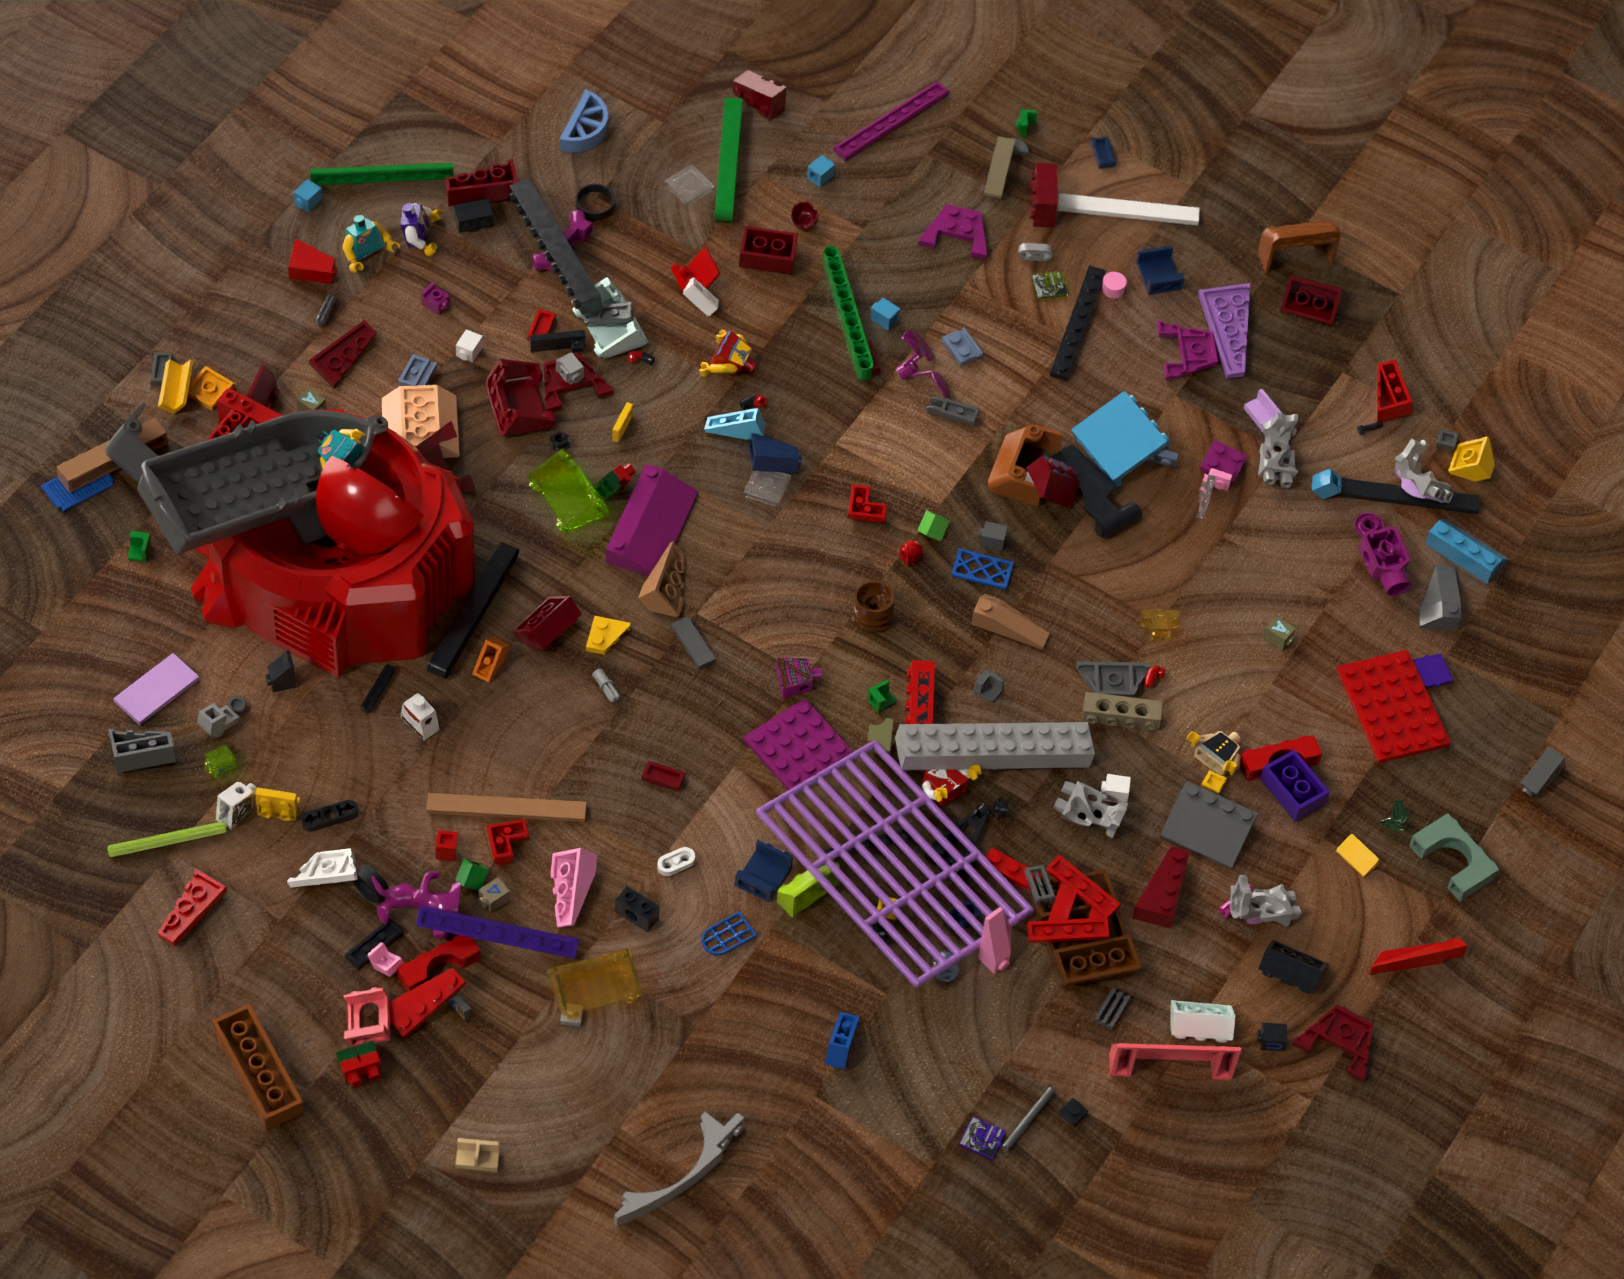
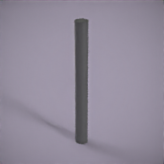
(1028, 1119)

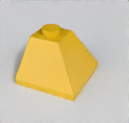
(1473, 460)

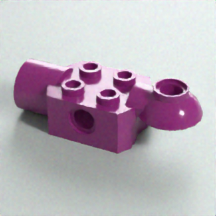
(1383, 553)

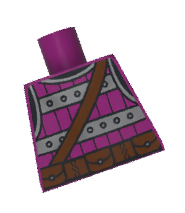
(796, 676)

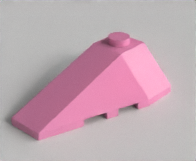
(573, 876)

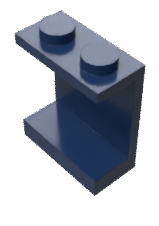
(1159, 270)
(764, 871)

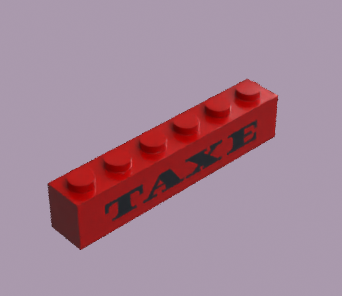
(920, 692)

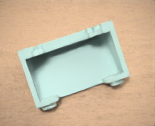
(616, 337)

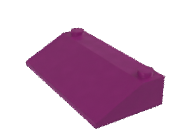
(650, 520)

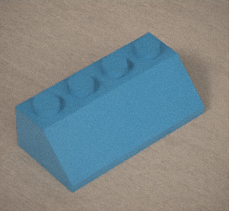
(1465, 550)

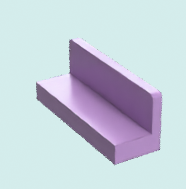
(1261, 409)

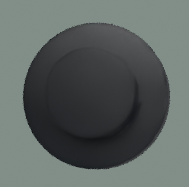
(1000, 807)

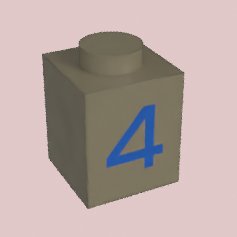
(494, 895)

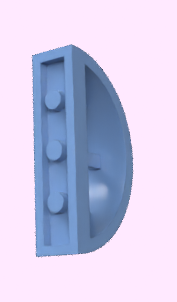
(573, 144)

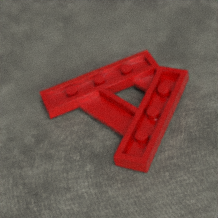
(1058, 926)

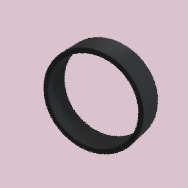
(595, 216)

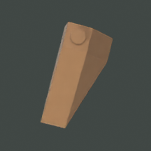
(663, 586)
(1005, 620)

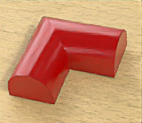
(862, 509)
(502, 835)

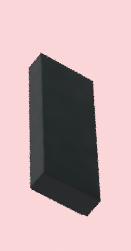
(385, 934)

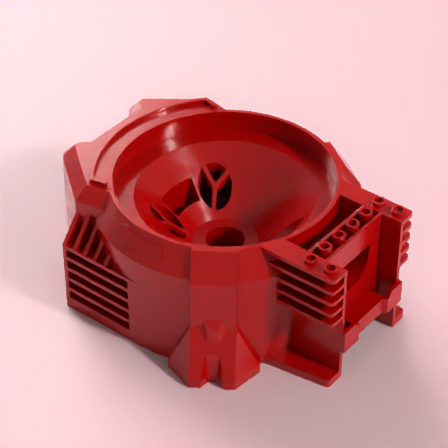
(337, 603)

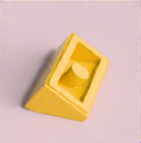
(1358, 855)

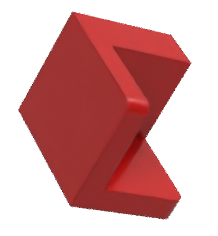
(446, 845)

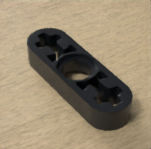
(345, 815)

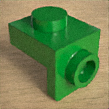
(1026, 117)

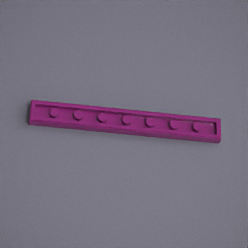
(891, 121)

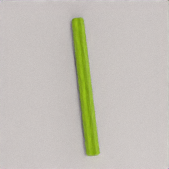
(167, 839)

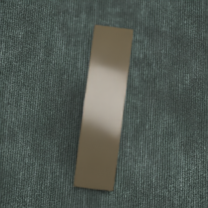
(999, 167)

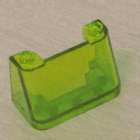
(568, 492)

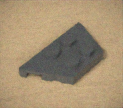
(1113, 677)

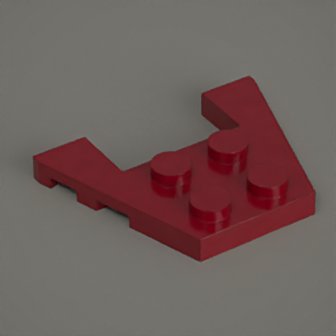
(555, 384)
(432, 452)
(1344, 1032)

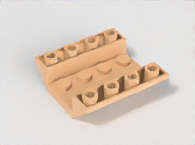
(420, 412)

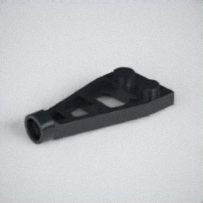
(983, 813)

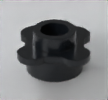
(560, 437)

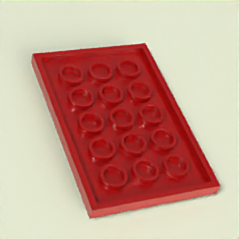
(1393, 706)

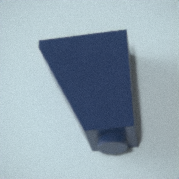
(773, 455)

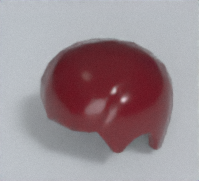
(804, 216)

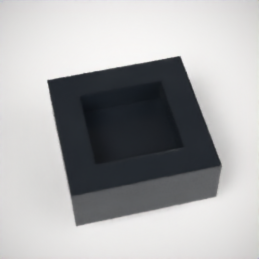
(1073, 1112)

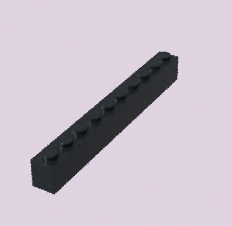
(555, 247)

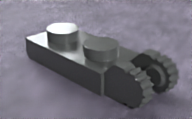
(611, 314)
(953, 410)

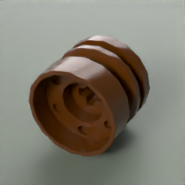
(874, 606)

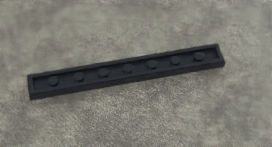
(1396, 494)

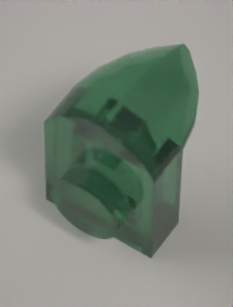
(1399, 815)

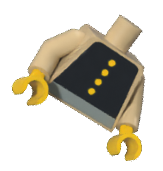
(1217, 751)

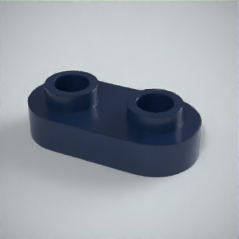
(959, 918)

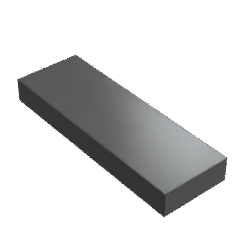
(693, 643)

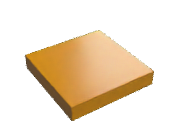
(208, 387)

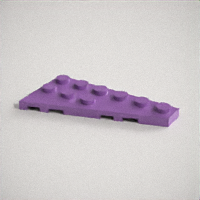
(1228, 320)

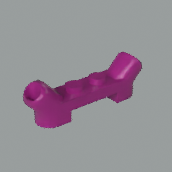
(579, 230)

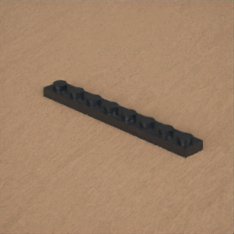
(1077, 323)

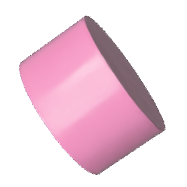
(1113, 285)

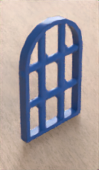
(730, 928)

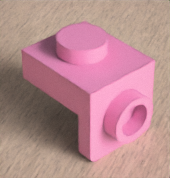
(383, 960)

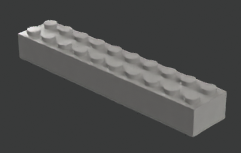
(994, 745)

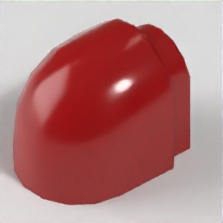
(911, 552)

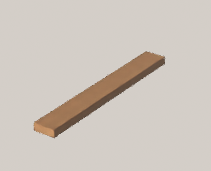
(506, 807)

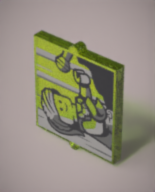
(1049, 285)

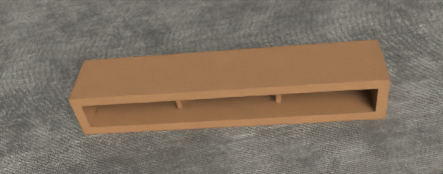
(96, 464)

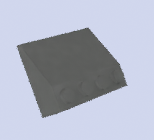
(1209, 825)

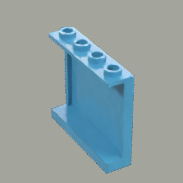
(1120, 437)

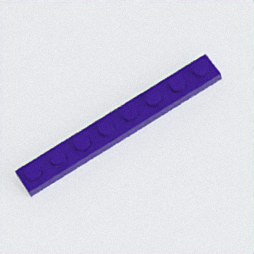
(497, 932)

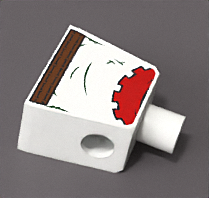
(420, 716)

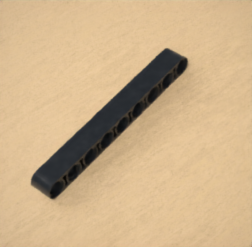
(473, 610)

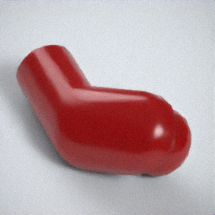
(1152, 674)

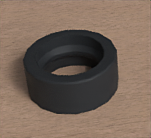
(365, 884)

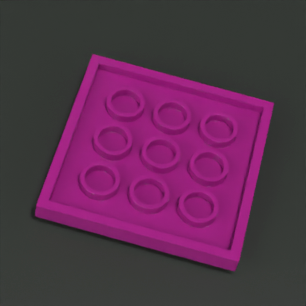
(797, 744)

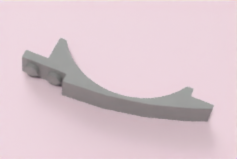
(715, 1141)

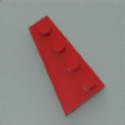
(195, 902)
(422, 1002)

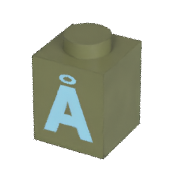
(310, 401)
(1280, 633)

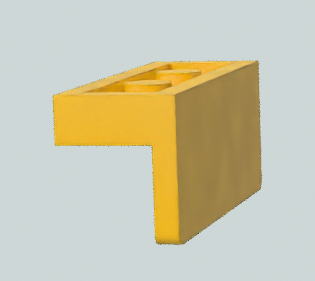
(175, 386)

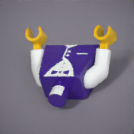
(415, 226)

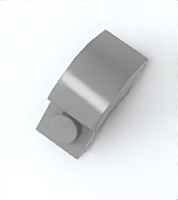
(216, 720)

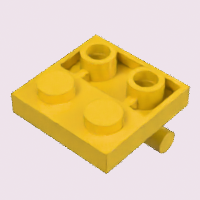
(277, 804)

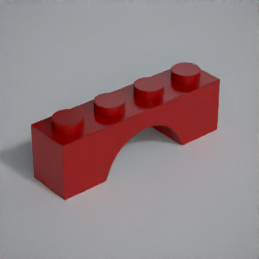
(1254, 760)
(459, 951)

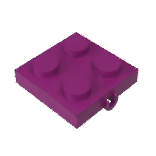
(1223, 459)

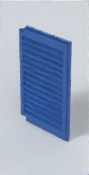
(64, 500)

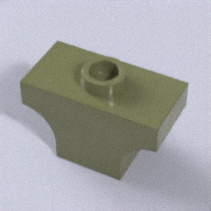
(882, 734)

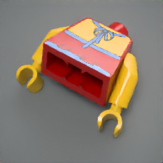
(729, 356)

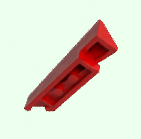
(1418, 956)

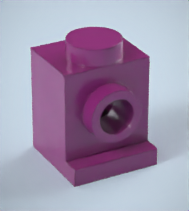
(435, 299)

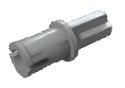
(606, 685)

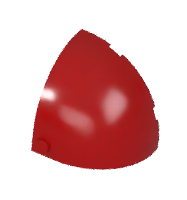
(361, 510)

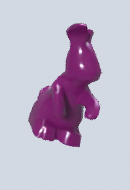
(406, 896)

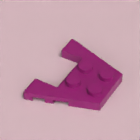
(958, 224)
(1195, 348)

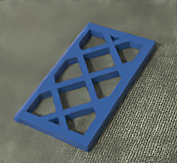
(989, 579)

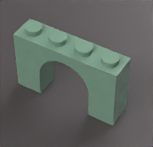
(1448, 833)

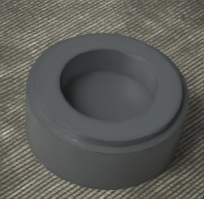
(237, 704)

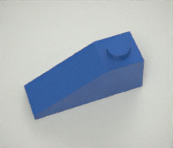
(841, 1040)

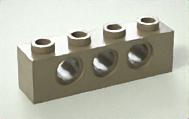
(1130, 706)

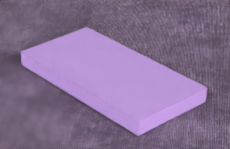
(156, 689)

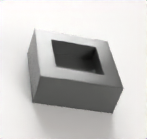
(1447, 439)

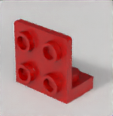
(701, 268)

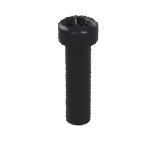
(1362, 429)

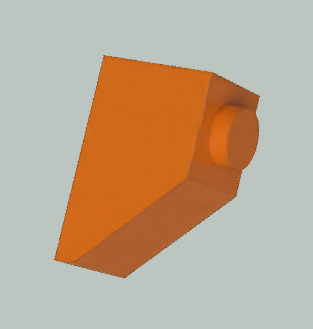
(491, 658)

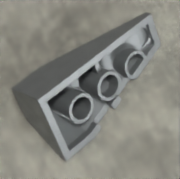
(1441, 602)

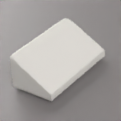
(701, 297)

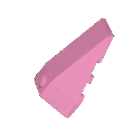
(996, 942)

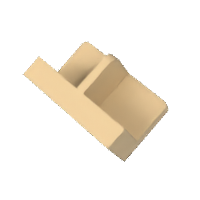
(477, 1155)

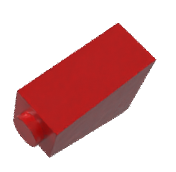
(311, 264)

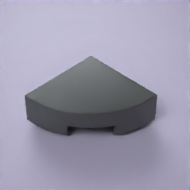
(1020, 148)

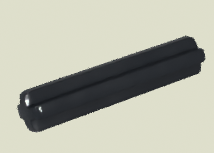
(377, 688)

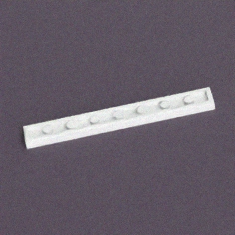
(1128, 209)

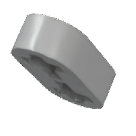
(1035, 252)

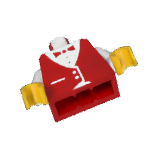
(947, 784)

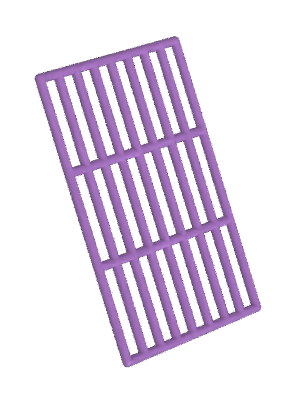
(884, 824)

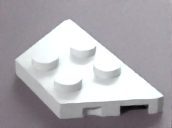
(326, 868)

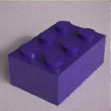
(1294, 785)

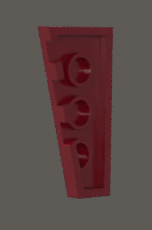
(340, 355)

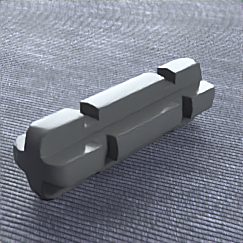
(326, 309)

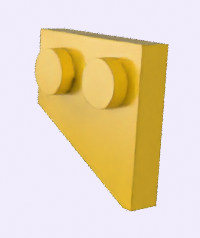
(605, 633)

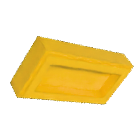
(622, 422)

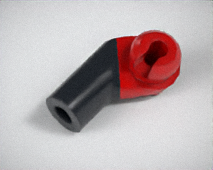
(641, 355)
(753, 400)

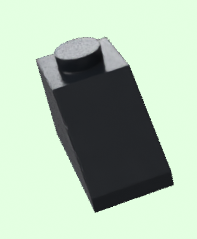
(281, 673)

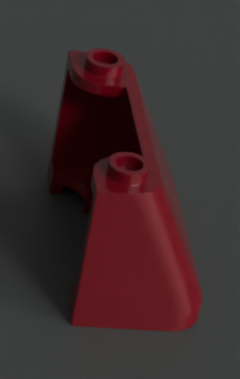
(516, 398)

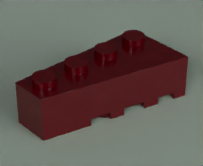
(482, 184)
(1161, 895)

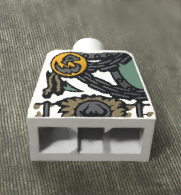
(235, 803)

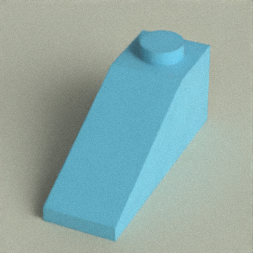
(737, 424)

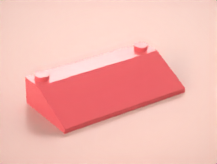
(1222, 1058)

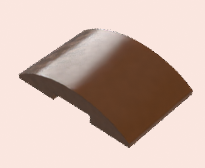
(1090, 959)

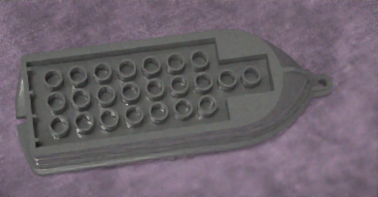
(244, 476)

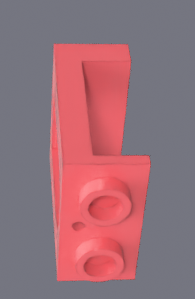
(378, 1033)

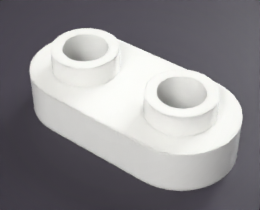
(675, 861)

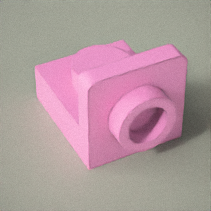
(1222, 479)

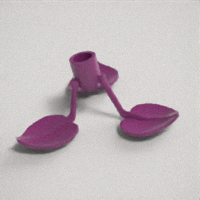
(909, 367)

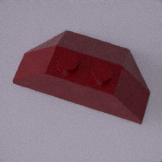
(264, 387)

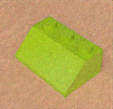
(804, 891)

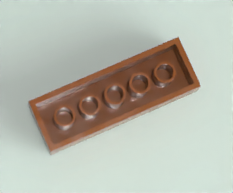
(258, 1067)

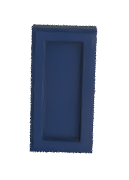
(1103, 152)

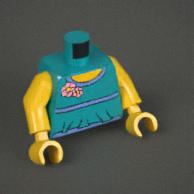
(363, 239)
(341, 445)

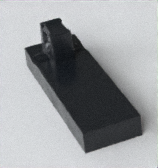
(557, 341)

